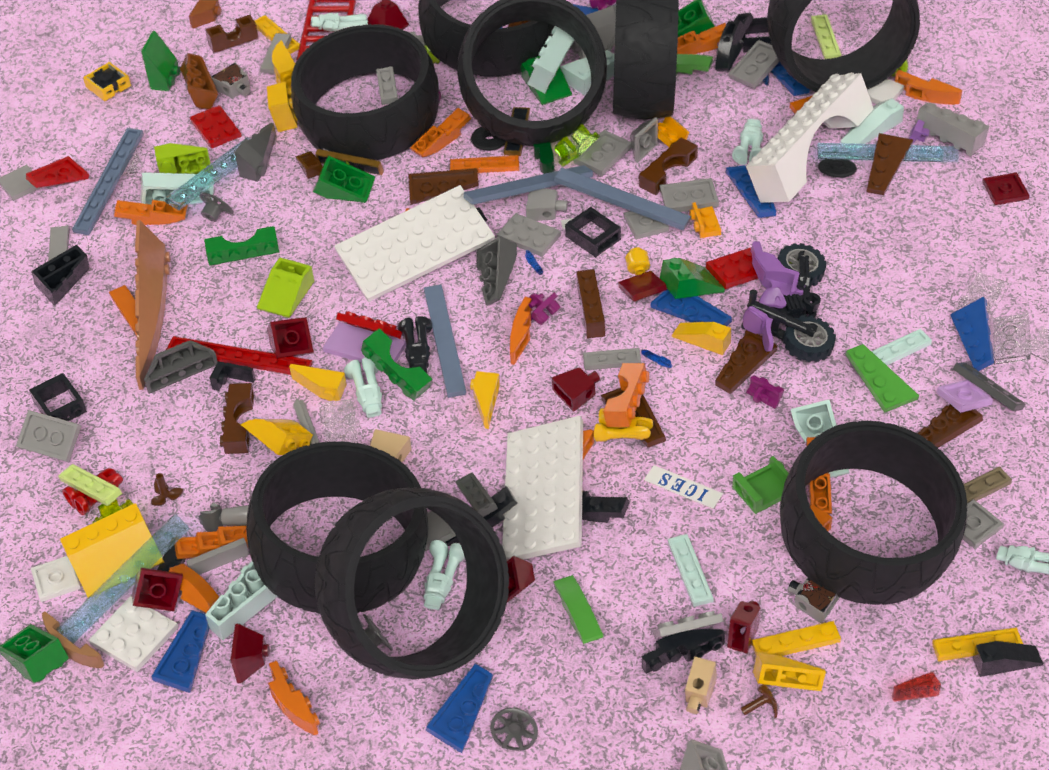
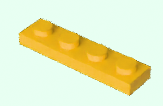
(798, 640)

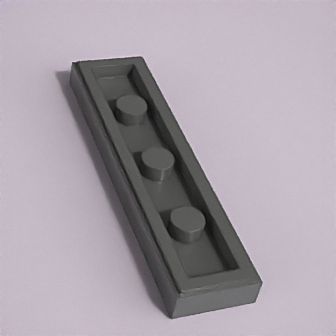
(989, 386)
(476, 494)

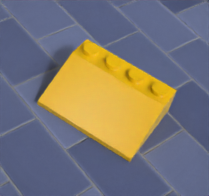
(106, 546)

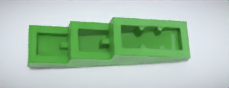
(689, 62)
(578, 609)

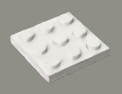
(133, 634)

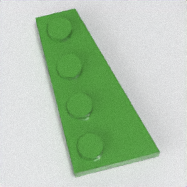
(881, 381)

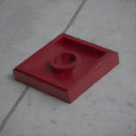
(1005, 188)
(642, 286)

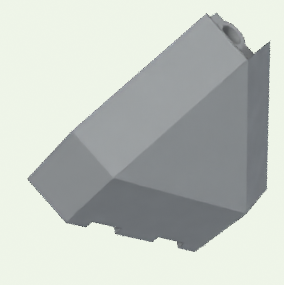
(604, 22)

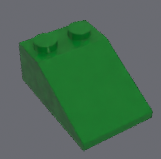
(694, 18)
(159, 63)
(556, 90)
(343, 182)
(688, 279)
(34, 653)

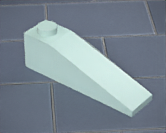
(813, 420)

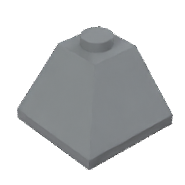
(644, 139)
(702, 757)

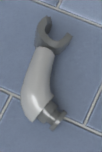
(223, 517)

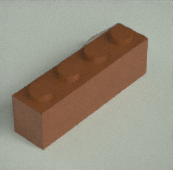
(198, 81)

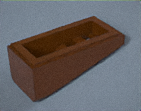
(309, 164)

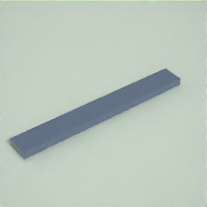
(107, 181)
(519, 186)
(622, 199)
(445, 341)

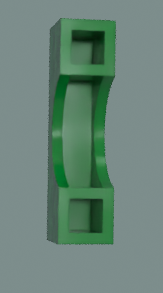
(260, 244)
(411, 380)

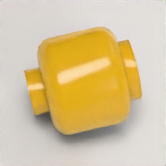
(637, 261)

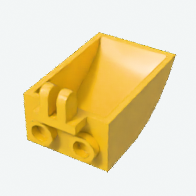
(282, 64)
(279, 434)

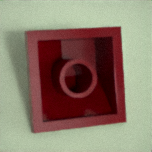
(387, 13)
(290, 337)
(520, 576)
(156, 589)
(247, 652)

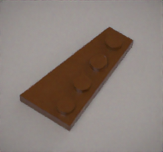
(887, 159)
(431, 184)
(743, 362)
(644, 410)
(950, 425)

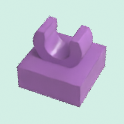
(918, 131)

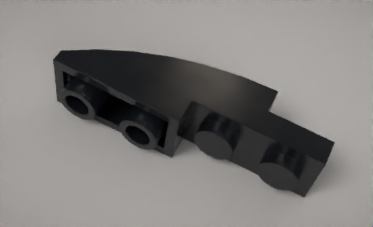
(730, 44)
(504, 501)
(603, 508)
(686, 644)

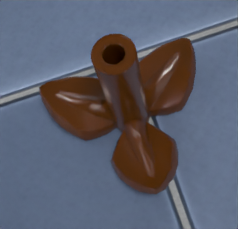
(161, 488)
(766, 698)

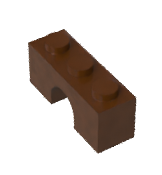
(243, 32)

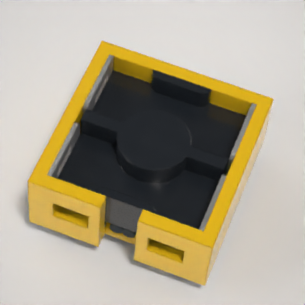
(106, 81)

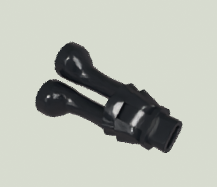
(416, 353)

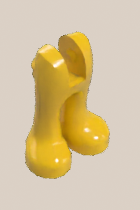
(638, 429)

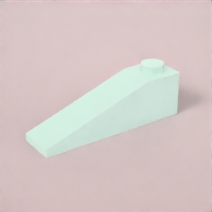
(881, 119)

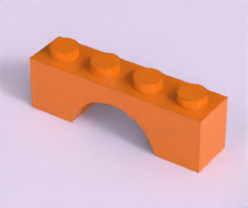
(621, 409)

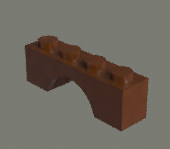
(679, 154)
(591, 303)
(239, 400)

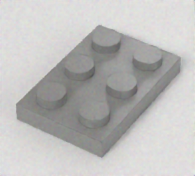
(755, 65)
(604, 152)
(682, 194)
(530, 234)
(48, 436)
(687, 623)

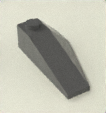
(254, 154)
(496, 264)

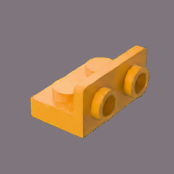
(671, 131)
(705, 221)

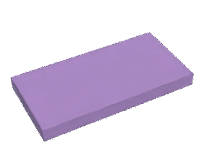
(348, 340)

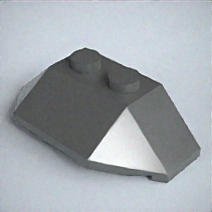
(178, 364)

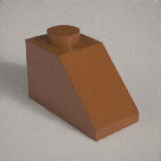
(204, 12)

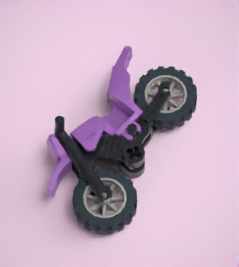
(789, 302)

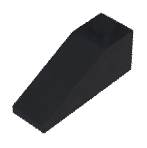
(1005, 657)

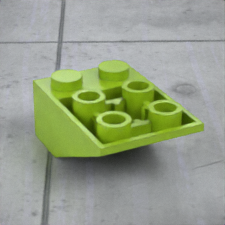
(181, 158)
(285, 287)

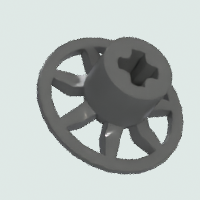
(212, 209)
(374, 633)
(515, 726)

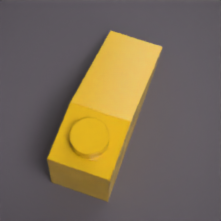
(706, 335)
(322, 382)
(485, 391)
(785, 672)

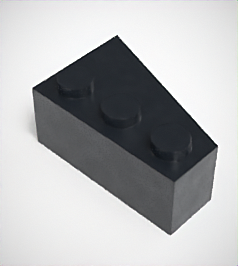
(61, 273)

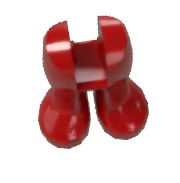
(82, 501)

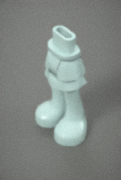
(334, 22)
(752, 136)
(368, 395)
(1024, 558)
(439, 584)

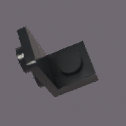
(227, 370)

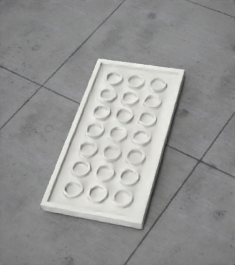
(414, 243)
(546, 481)

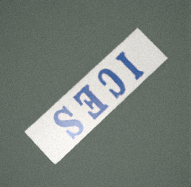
(683, 486)

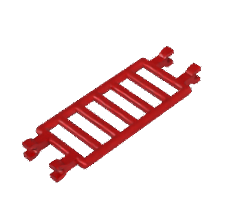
(312, 8)

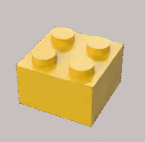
(281, 106)

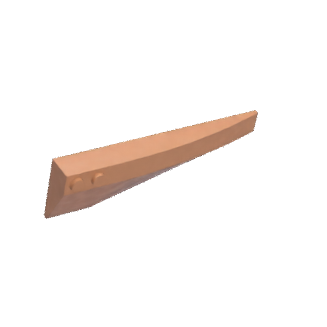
(150, 296)

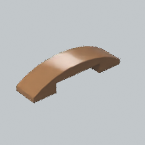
(85, 655)

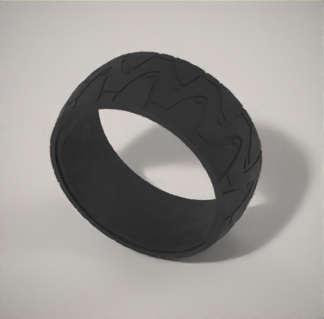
(554, 12)
(359, 52)
(496, 56)
(645, 58)
(874, 60)
(896, 454)
(333, 471)
(483, 599)

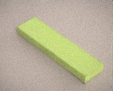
(825, 36)
(90, 484)

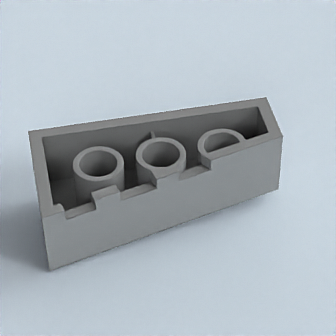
(953, 128)

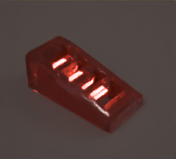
(919, 687)

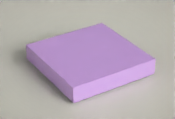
(964, 395)

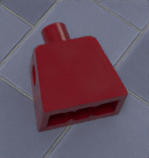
(575, 387)
(746, 615)

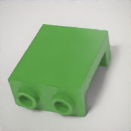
(761, 487)

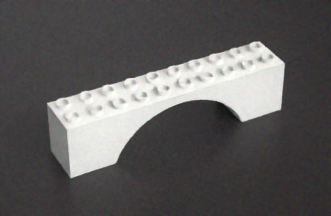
(781, 165)

